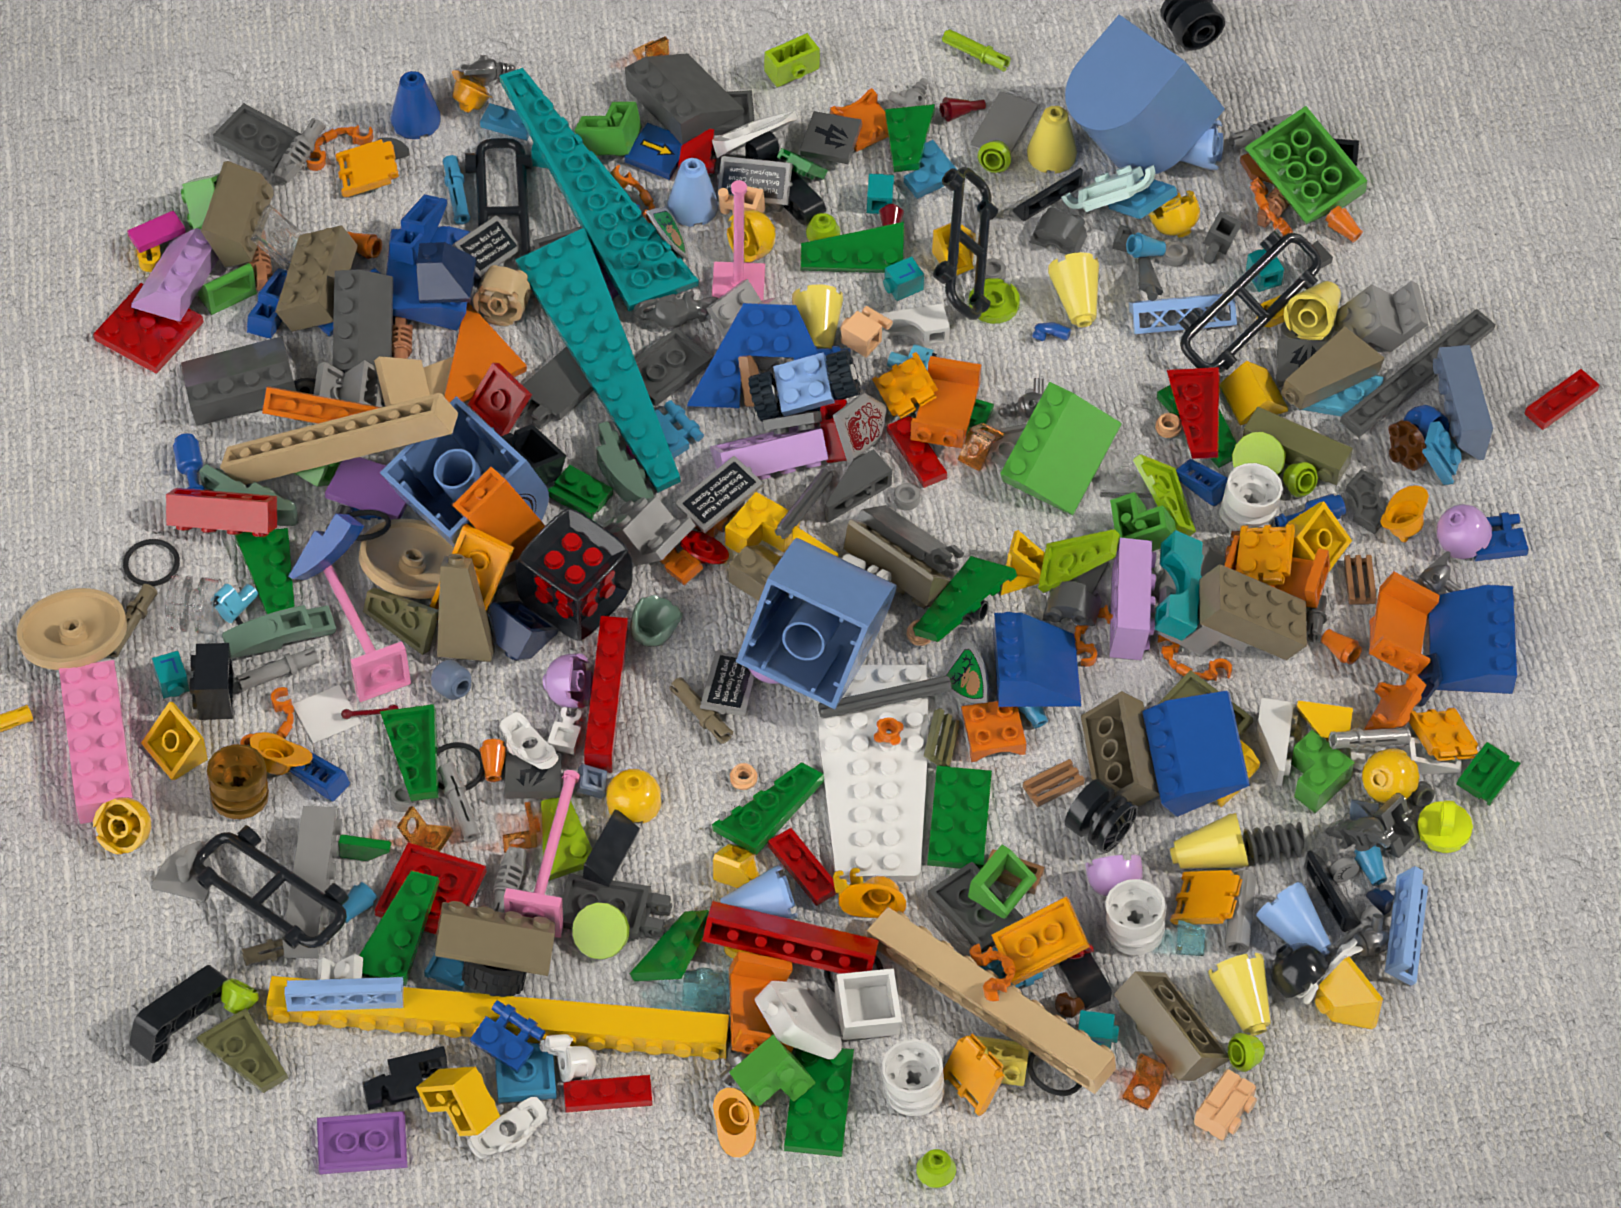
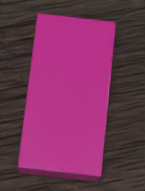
(156, 231)

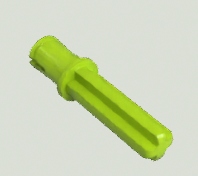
(977, 50)

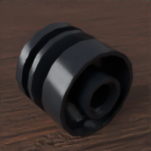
(1193, 22)
(1101, 816)

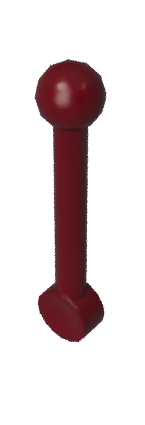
(346, 713)

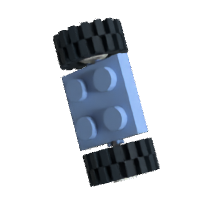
(804, 384)

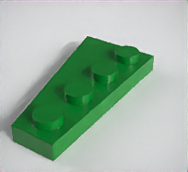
(856, 251)
(269, 567)
(770, 809)

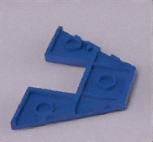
(758, 332)

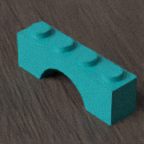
(1182, 560)

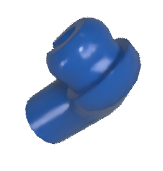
(1051, 328)

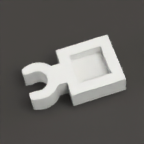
(566, 733)

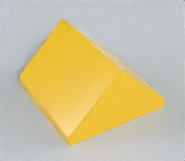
(1251, 388)
(175, 743)

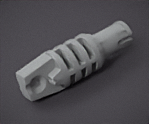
(1254, 132)
(298, 152)
(508, 876)

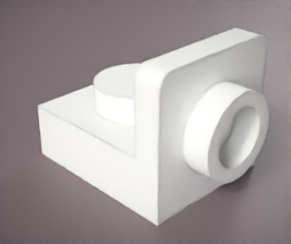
(345, 969)

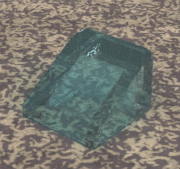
(1189, 939)

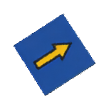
(655, 151)

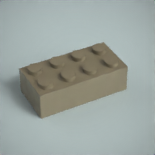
(309, 283)
(1253, 612)

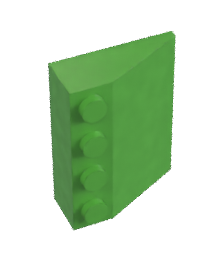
(1307, 166)
(1060, 449)

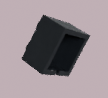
(539, 452)
(212, 681)

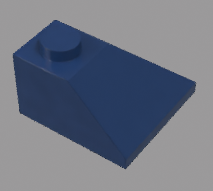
(444, 273)
(520, 629)

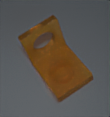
(653, 48)
(977, 445)
(424, 835)
(529, 836)
(1147, 1074)

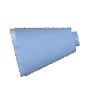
(1207, 149)
(692, 194)
(765, 894)
(1295, 918)

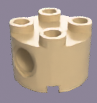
(502, 295)

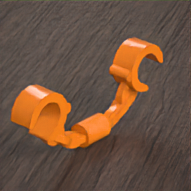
(330, 135)
(629, 180)
(1260, 191)
(1081, 647)
(1182, 669)
(285, 706)
(992, 985)

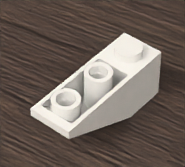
(1274, 737)

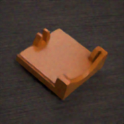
(872, 116)
(1396, 703)
(993, 730)

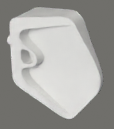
(738, 137)
(799, 1019)

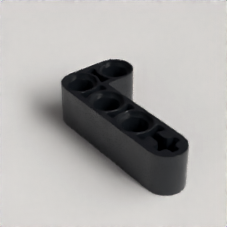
(803, 200)
(173, 1011)

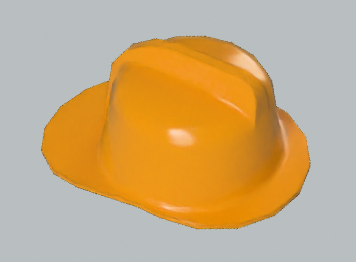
(469, 92)
(1405, 512)
(279, 753)
(872, 898)
(735, 1121)

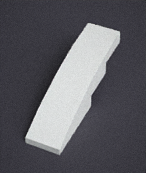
(1416, 752)

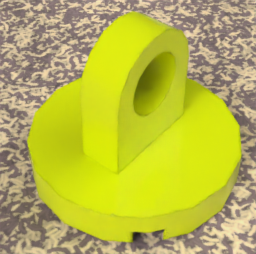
(1444, 826)

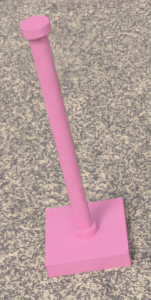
(729, 274)
(379, 669)
(538, 903)

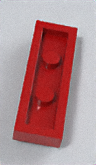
(1561, 399)
(917, 454)
(803, 866)
(607, 1093)

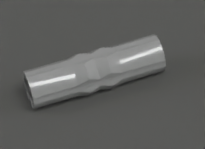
(1240, 924)

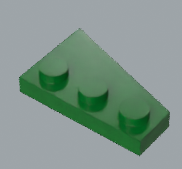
(907, 135)
(674, 950)

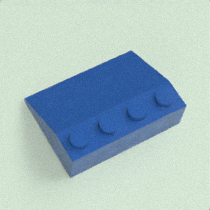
(405, 288)
(1475, 639)
(1034, 663)
(1195, 750)

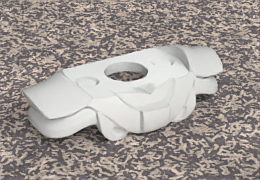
(516, 731)
(1343, 951)
(526, 1117)

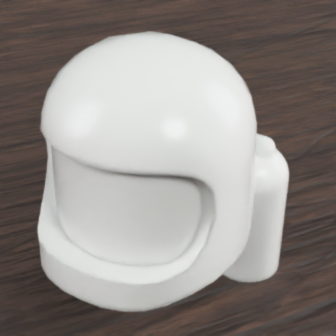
(572, 1060)

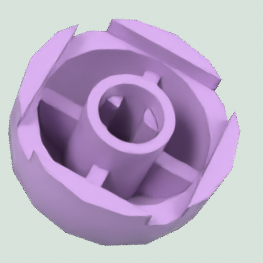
(1463, 531)
(568, 681)
(1111, 870)

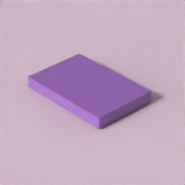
(364, 488)
(362, 1142)

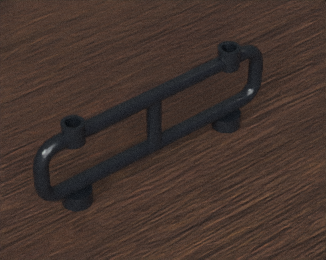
(476, 164)
(1273, 245)
(947, 270)
(246, 842)

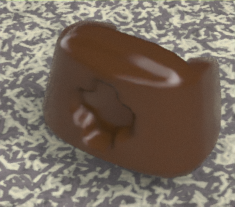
(1067, 1005)

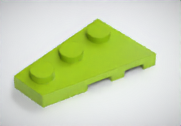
(1166, 491)
(1075, 556)
(573, 843)

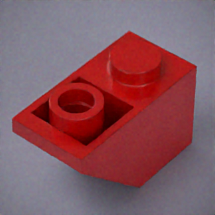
(702, 149)
(831, 437)

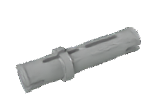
(279, 668)
(1361, 738)
(455, 792)

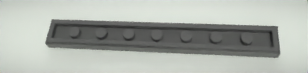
(1413, 375)

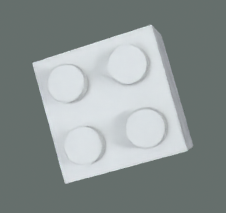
(868, 1004)

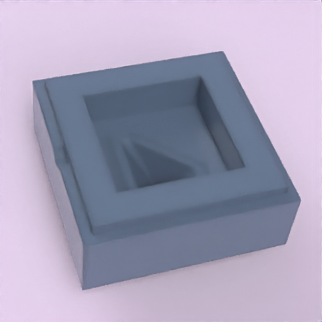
(592, 781)
(1362, 809)

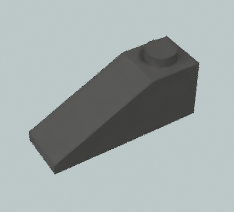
(861, 481)

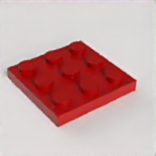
(146, 336)
(457, 878)

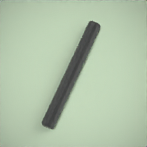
(804, 503)
(887, 696)

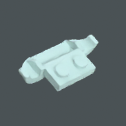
(1111, 188)

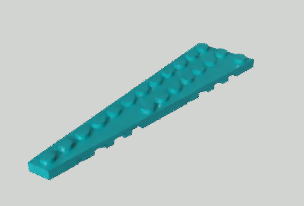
(624, 241)
(582, 311)

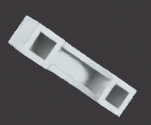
(924, 324)

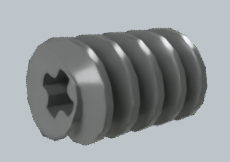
(1274, 841)

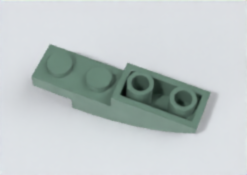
(620, 472)
(216, 480)
(277, 628)

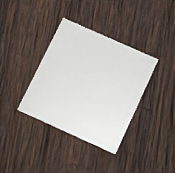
(322, 714)

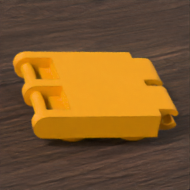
(367, 167)
(906, 386)
(1266, 553)
(1444, 734)
(1208, 898)
(975, 1071)

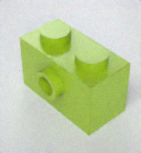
(792, 60)

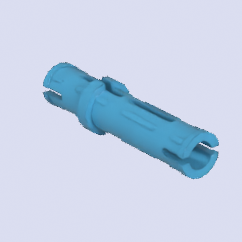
(454, 181)

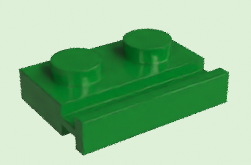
(801, 165)
(580, 491)
(1488, 773)

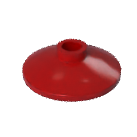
(704, 548)

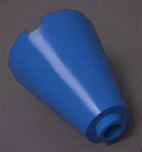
(414, 107)

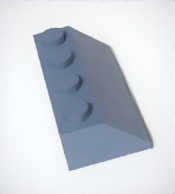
(1464, 399)

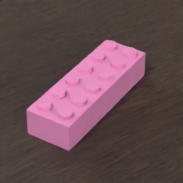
(95, 736)

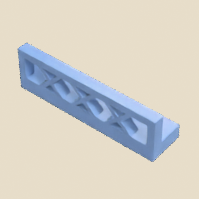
(1176, 304)
(1406, 926)
(344, 994)

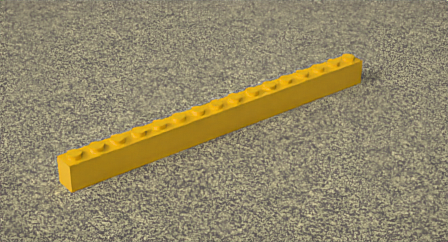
(587, 1023)

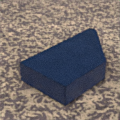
(1431, 676)

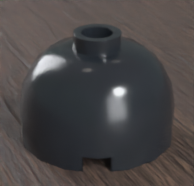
(1296, 967)

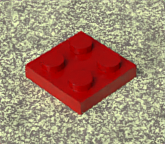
(499, 399)

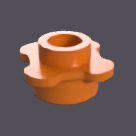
(888, 724)

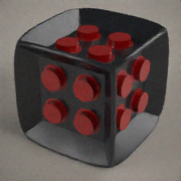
(574, 573)

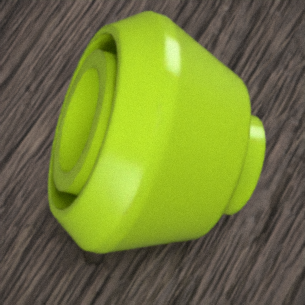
(994, 156)
(822, 227)
(1300, 479)
(238, 995)
(1245, 1051)
(936, 1168)

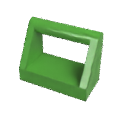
(228, 289)
(1001, 860)

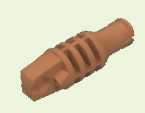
(1277, 205)
(262, 267)
(401, 338)

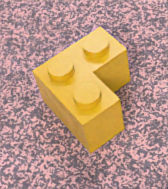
(755, 523)
(462, 1096)

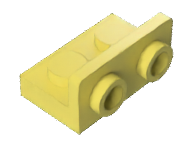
(1011, 1055)

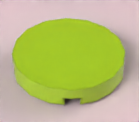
(1003, 299)
(1260, 449)
(600, 930)

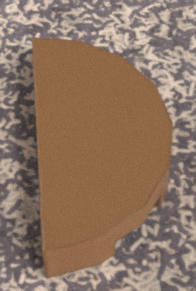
(748, 367)

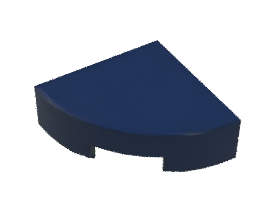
(1381, 900)

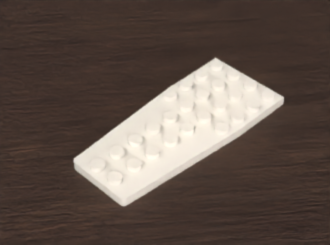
(876, 787)

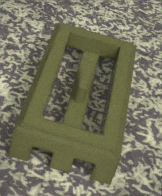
(945, 740)

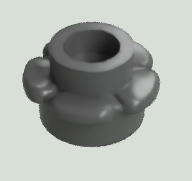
(1423, 795)

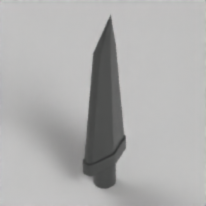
(1148, 280)

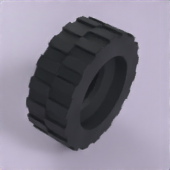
(493, 980)

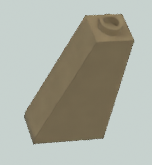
(1333, 368)
(462, 614)

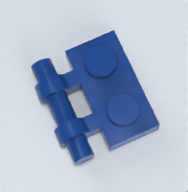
(1505, 542)
(503, 1044)

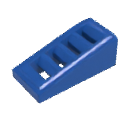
(1209, 493)
(331, 786)

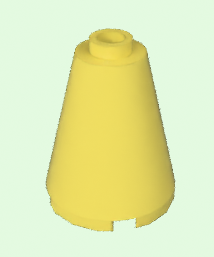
(1052, 142)
(1077, 286)
(820, 311)
(1313, 311)
(1212, 846)
(1244, 991)

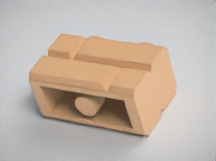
(1225, 1105)

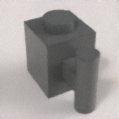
(1220, 236)

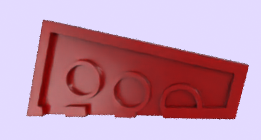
(1198, 408)

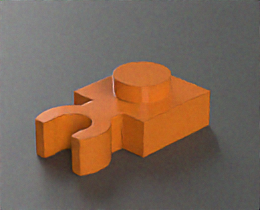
(681, 565)

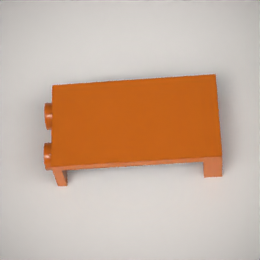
(948, 416)
(499, 512)
(1306, 576)
(1401, 623)
(747, 978)

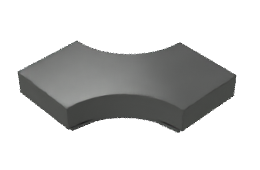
(1365, 491)

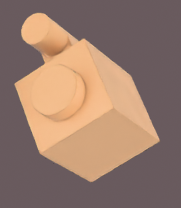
(752, 200)
(864, 330)

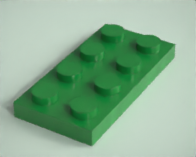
(959, 817)
(819, 1116)

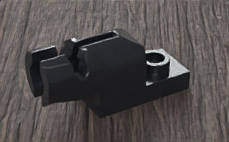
(403, 1077)

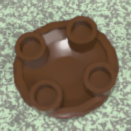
(1407, 445)

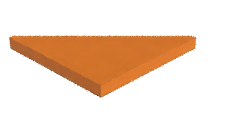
(474, 353)

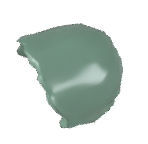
(654, 620)

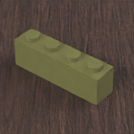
(1303, 445)

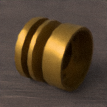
(237, 781)

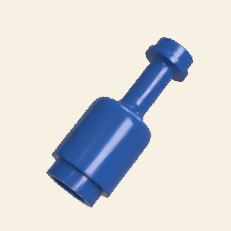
(188, 458)
(1334, 503)

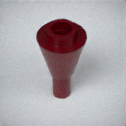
(954, 108)
(891, 214)

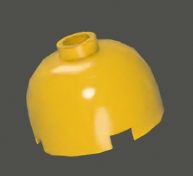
(1177, 215)
(758, 235)
(1390, 773)
(634, 795)
(122, 825)

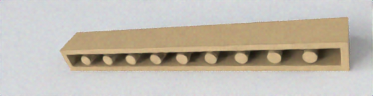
(340, 439)
(1013, 1015)

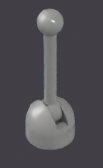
(1365, 919)

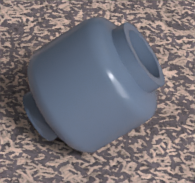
(451, 680)

